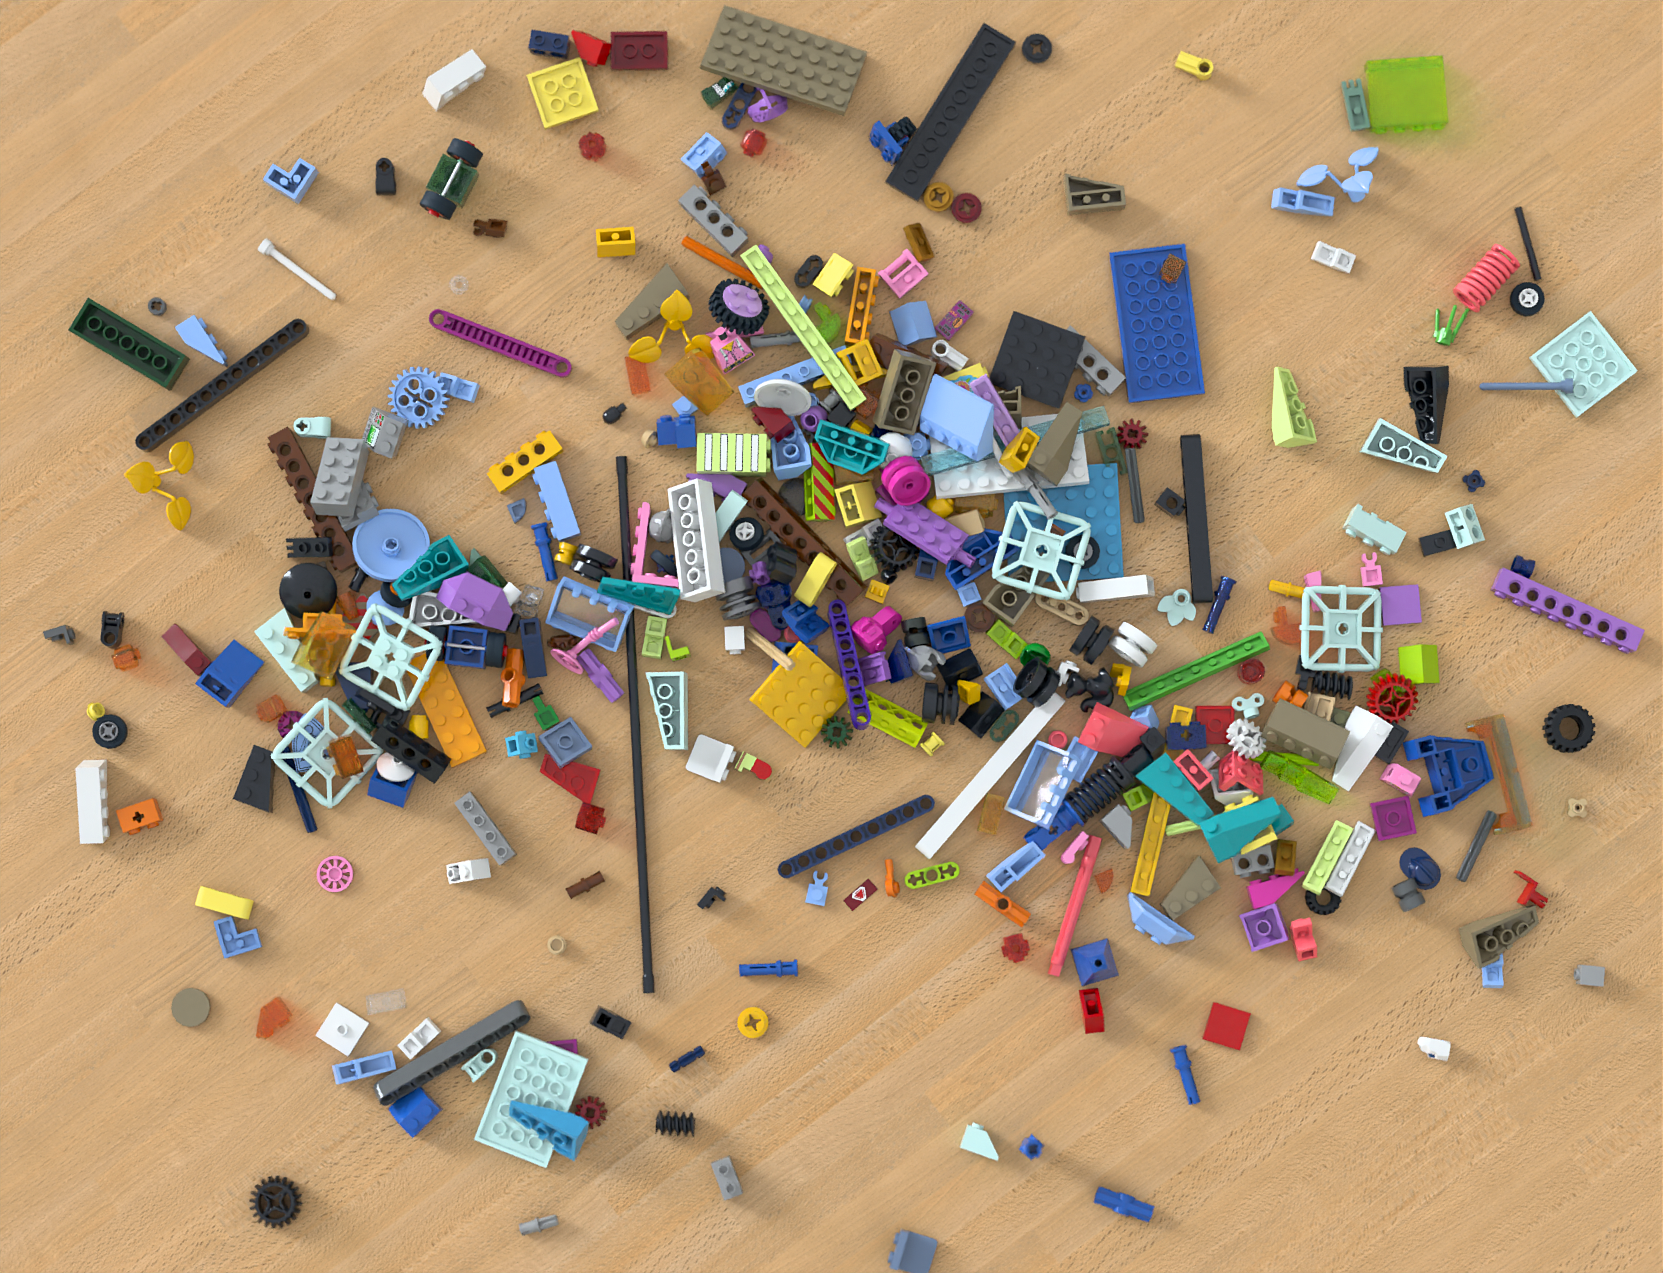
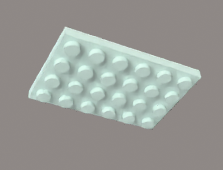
(532, 1075)

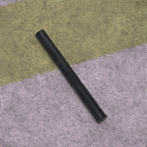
(1527, 243)

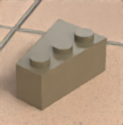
(1092, 196)
(1190, 889)

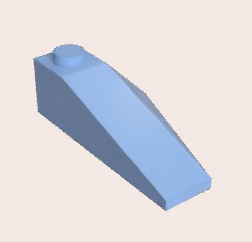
(791, 454)

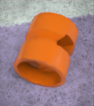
(1288, 693)

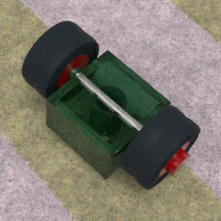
(452, 179)

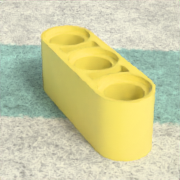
(815, 579)
(224, 902)

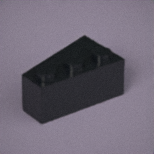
(257, 780)

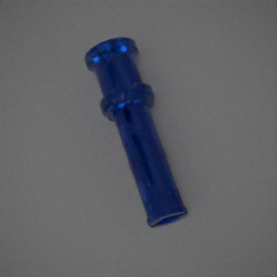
(1222, 595)

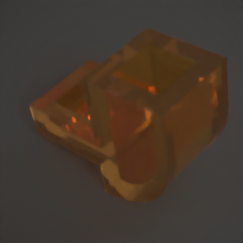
(1283, 632)

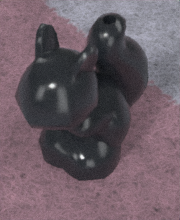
(1099, 687)

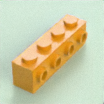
(860, 306)

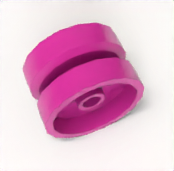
(905, 480)

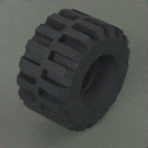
(1584, 724)

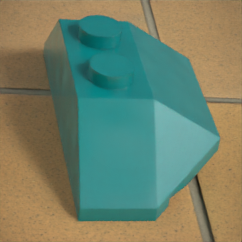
(850, 447)

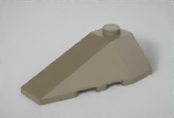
(1493, 935)

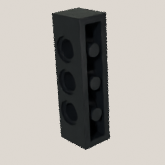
(411, 749)

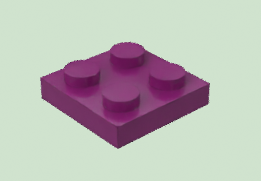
(1393, 818)

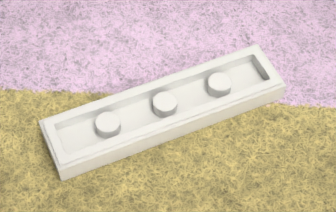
(1349, 858)

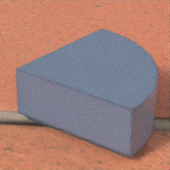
(517, 510)

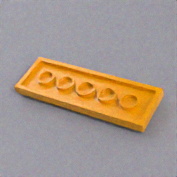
(448, 713)

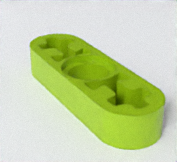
(944, 867)

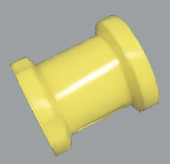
(932, 744)

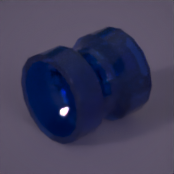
(1523, 566)

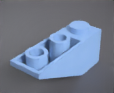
(196, 337)

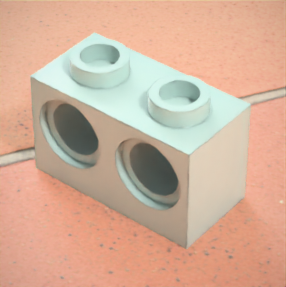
(1464, 526)

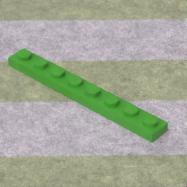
(1196, 671)

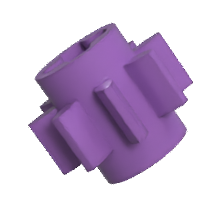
(759, 573)

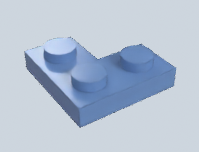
(235, 943)

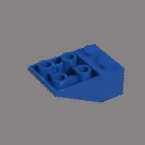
(230, 673)

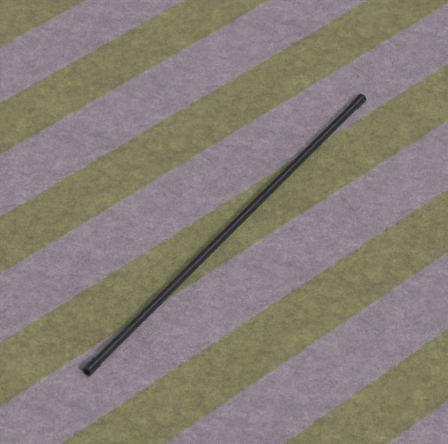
(648, 977)

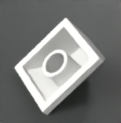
(1231, 795)

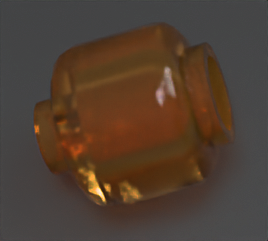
(126, 657)

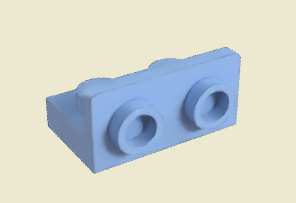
(704, 150)

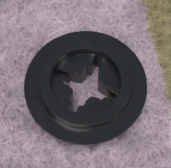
(1035, 40)

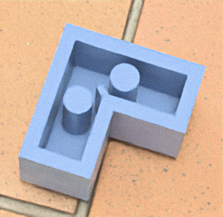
(292, 184)

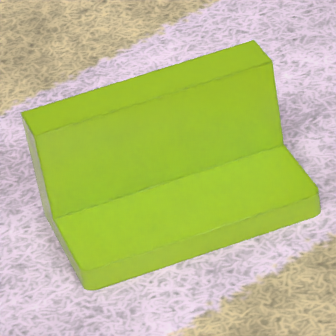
(677, 654)

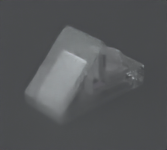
(529, 601)

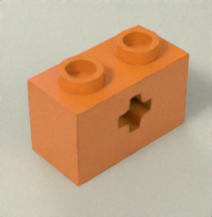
(128, 815)

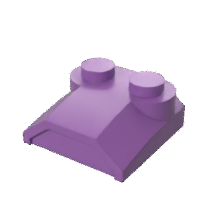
(1265, 927)

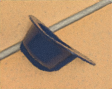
(1418, 864)

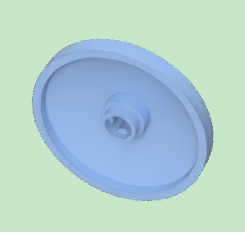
(389, 544)

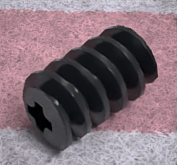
(1333, 683)
(675, 1123)

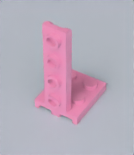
(639, 551)

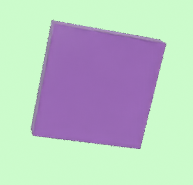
(1400, 605)

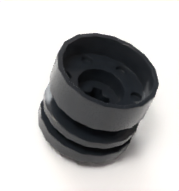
(940, 703)

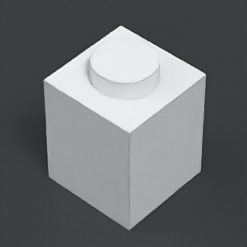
(734, 639)

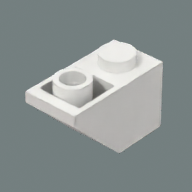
(468, 871)

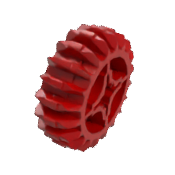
(1407, 697)

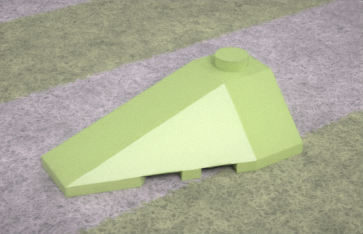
(1288, 418)

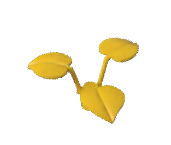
(674, 310)
(144, 479)

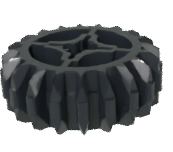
(890, 560)
(264, 1215)

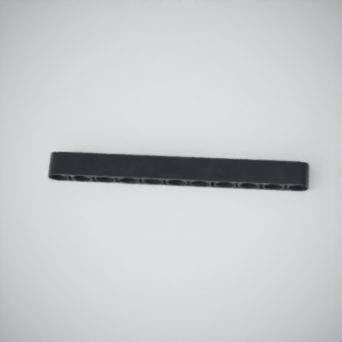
(212, 387)

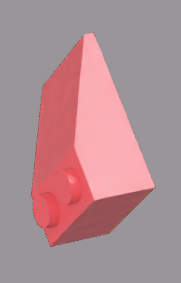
(1111, 731)

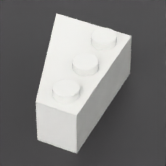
(453, 79)

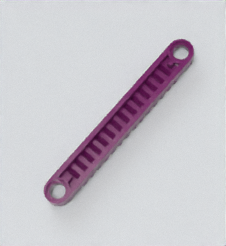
(500, 343)

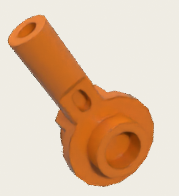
(892, 887)

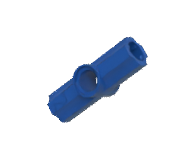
(1031, 1147)
(1123, 1204)

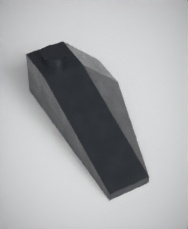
(1428, 398)

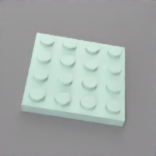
(1589, 358)

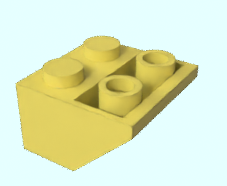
(857, 504)

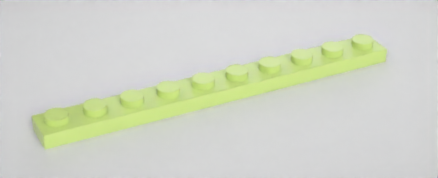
(803, 327)

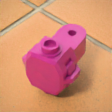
(872, 631)

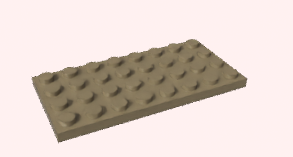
(783, 60)

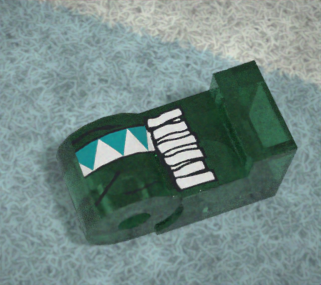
(718, 92)

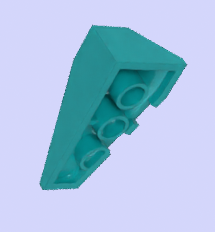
(1235, 828)

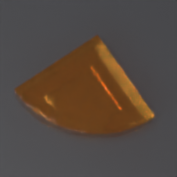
(1104, 880)

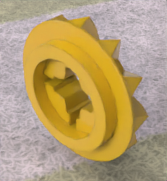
(761, 1026)

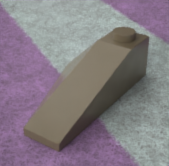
(1056, 447)
(1009, 601)

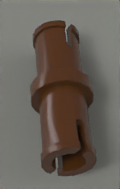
(585, 885)

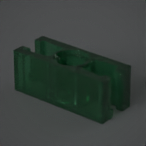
(1115, 446)

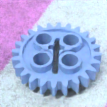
(426, 383)

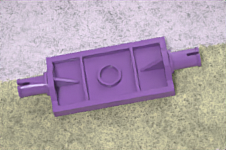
(926, 531)

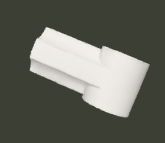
(953, 357)
(512, 594)

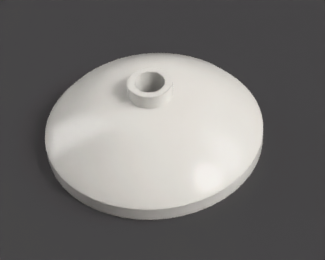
(783, 394)

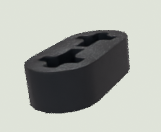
(811, 274)

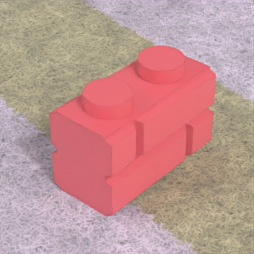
(1193, 770)

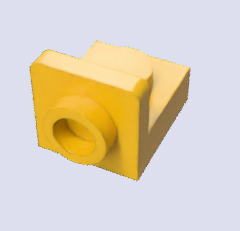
(1122, 674)

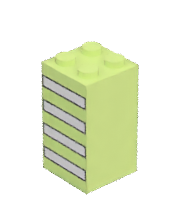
(733, 454)

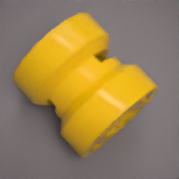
(565, 553)

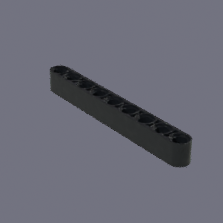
(1196, 518)

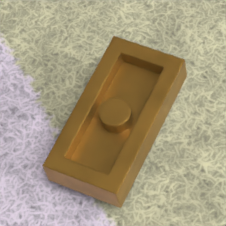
(918, 242)
(1285, 857)

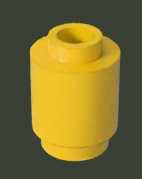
(419, 726)

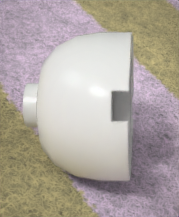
(898, 447)

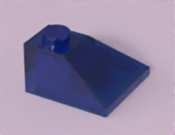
(899, 664)

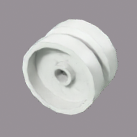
(1133, 642)

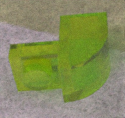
(831, 325)

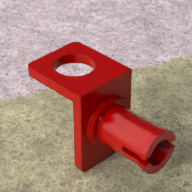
(1529, 892)

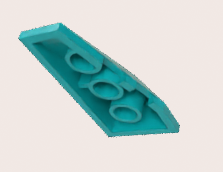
(429, 571)

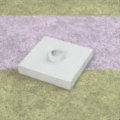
(342, 1029)

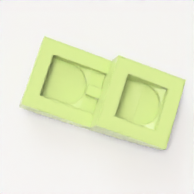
(861, 558)
(654, 637)

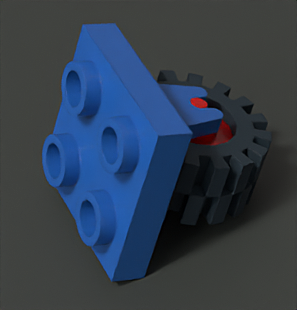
(892, 138)

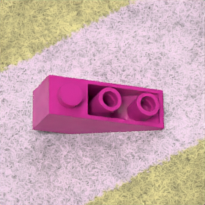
(1270, 891)

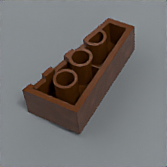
(884, 347)

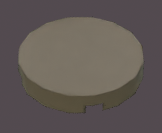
(191, 1007)

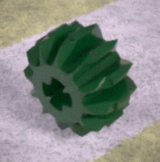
(829, 732)

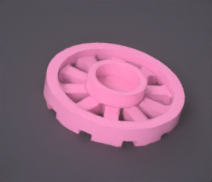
(334, 874)

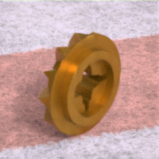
(930, 195)

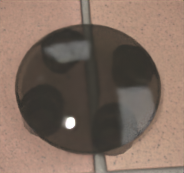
(793, 494)

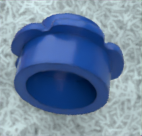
(1088, 393)

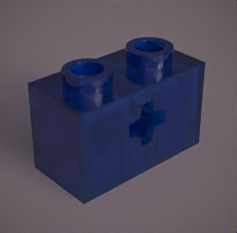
(1176, 742)

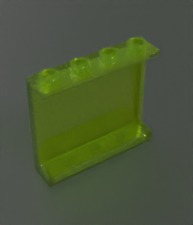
(1407, 94)

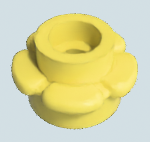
(95, 710)

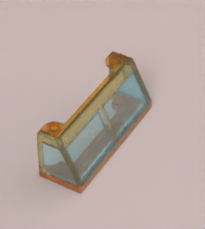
(1518, 812)

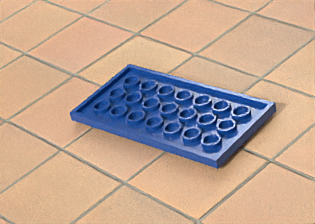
(1156, 325)

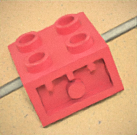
(1238, 768)

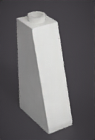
(1116, 589)

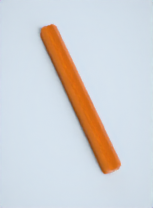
(720, 260)

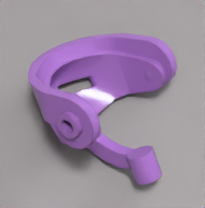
(770, 113)

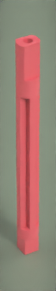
(1074, 905)

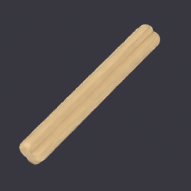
(770, 649)

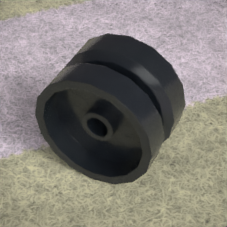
(593, 563)
(1093, 641)
(1036, 682)

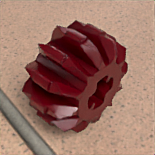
(1132, 428)
(597, 1113)

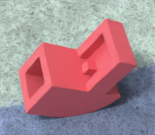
(1303, 939)

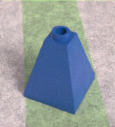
(1085, 959)

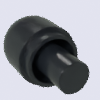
(613, 413)

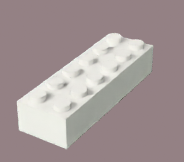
(696, 540)

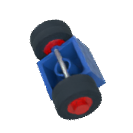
(470, 647)

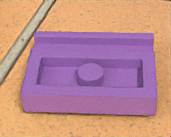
(874, 668)

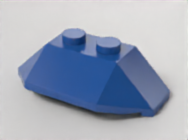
(984, 548)

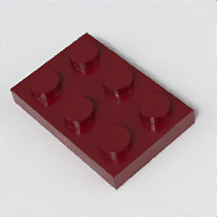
(639, 50)

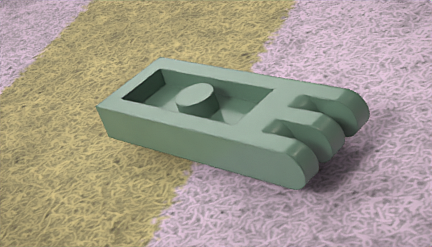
(1355, 105)

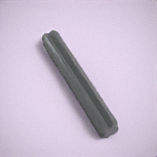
(1134, 484)
(1476, 846)

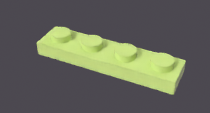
(1327, 857)

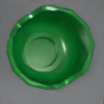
(1035, 650)

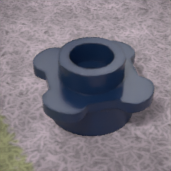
(1477, 477)

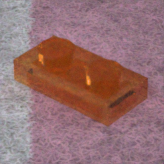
(637, 376)

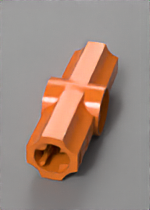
(513, 678)
(1013, 911)

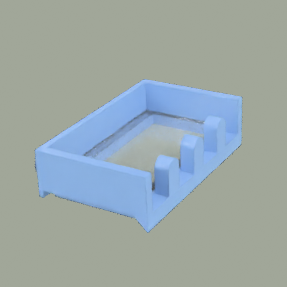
(581, 609)
(1042, 784)

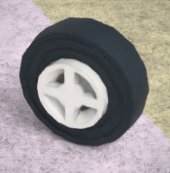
(1533, 295)
(741, 529)

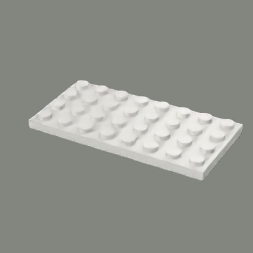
(989, 478)

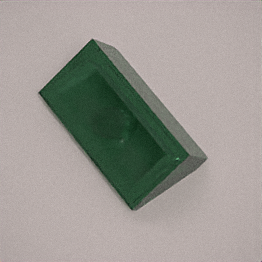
(486, 570)

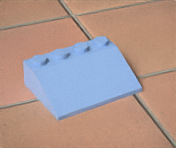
(958, 418)

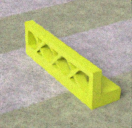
(888, 722)

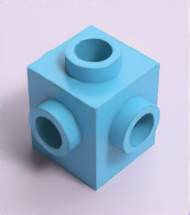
(521, 744)

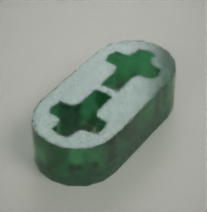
(1000, 722)

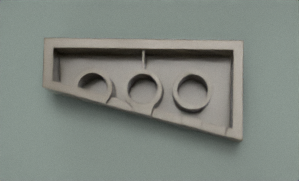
(646, 306)

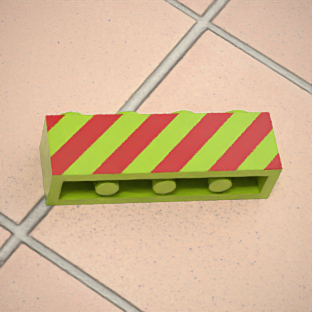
(819, 487)

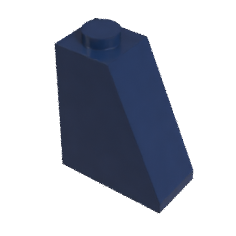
(350, 688)

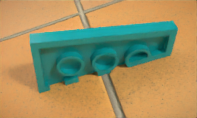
(641, 594)

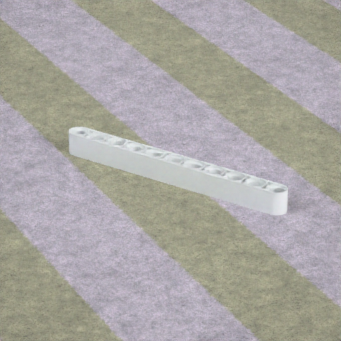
(988, 776)

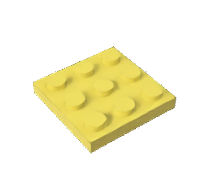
(562, 93)

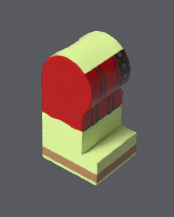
(758, 767)

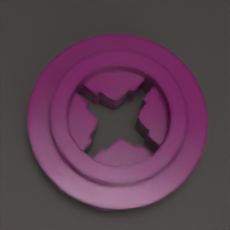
(285, 720)

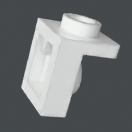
(1068, 665)

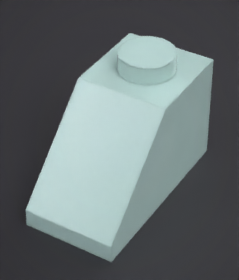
(978, 1141)

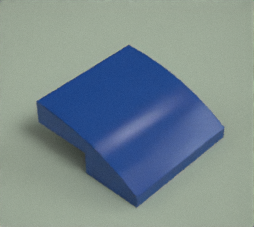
(804, 621)

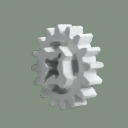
(1246, 738)

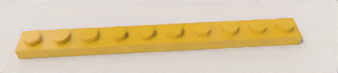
(1156, 821)

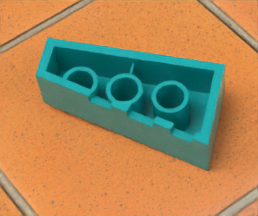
(1172, 786)

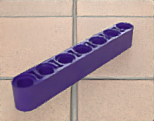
(849, 656)

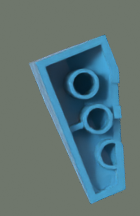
(558, 1127)

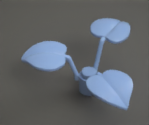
(1356, 185)

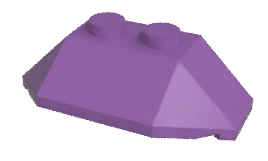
(476, 600)

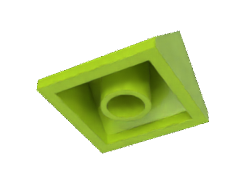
(1419, 663)

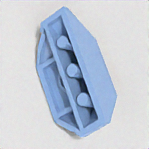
(1155, 923)

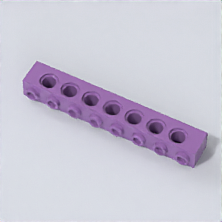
(1631, 633)

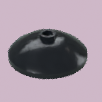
(309, 578)

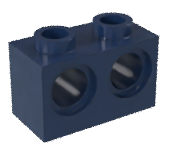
(549, 44)

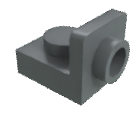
(57, 634)

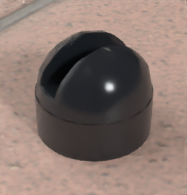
(888, 577)

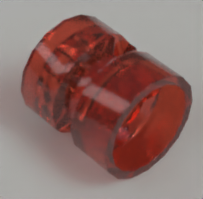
(1251, 671)

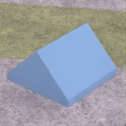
(913, 323)

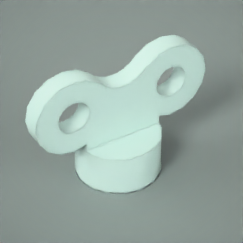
(1249, 706)

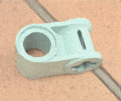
(316, 427)
(477, 1065)

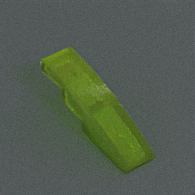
(1299, 776)

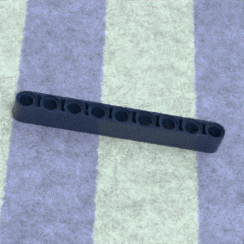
(863, 829)

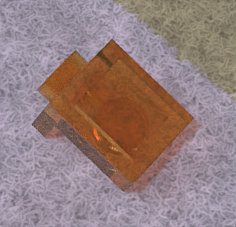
(1172, 268)

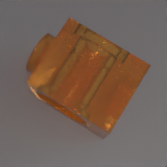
(271, 709)

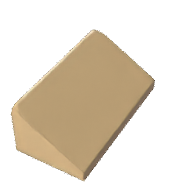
(968, 522)

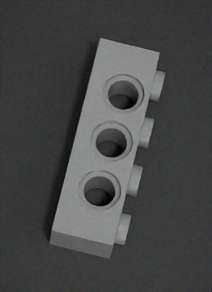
(729, 244)
(1100, 363)
(485, 828)

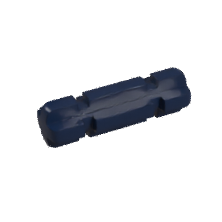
(687, 1059)

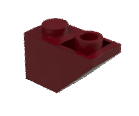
(775, 422)

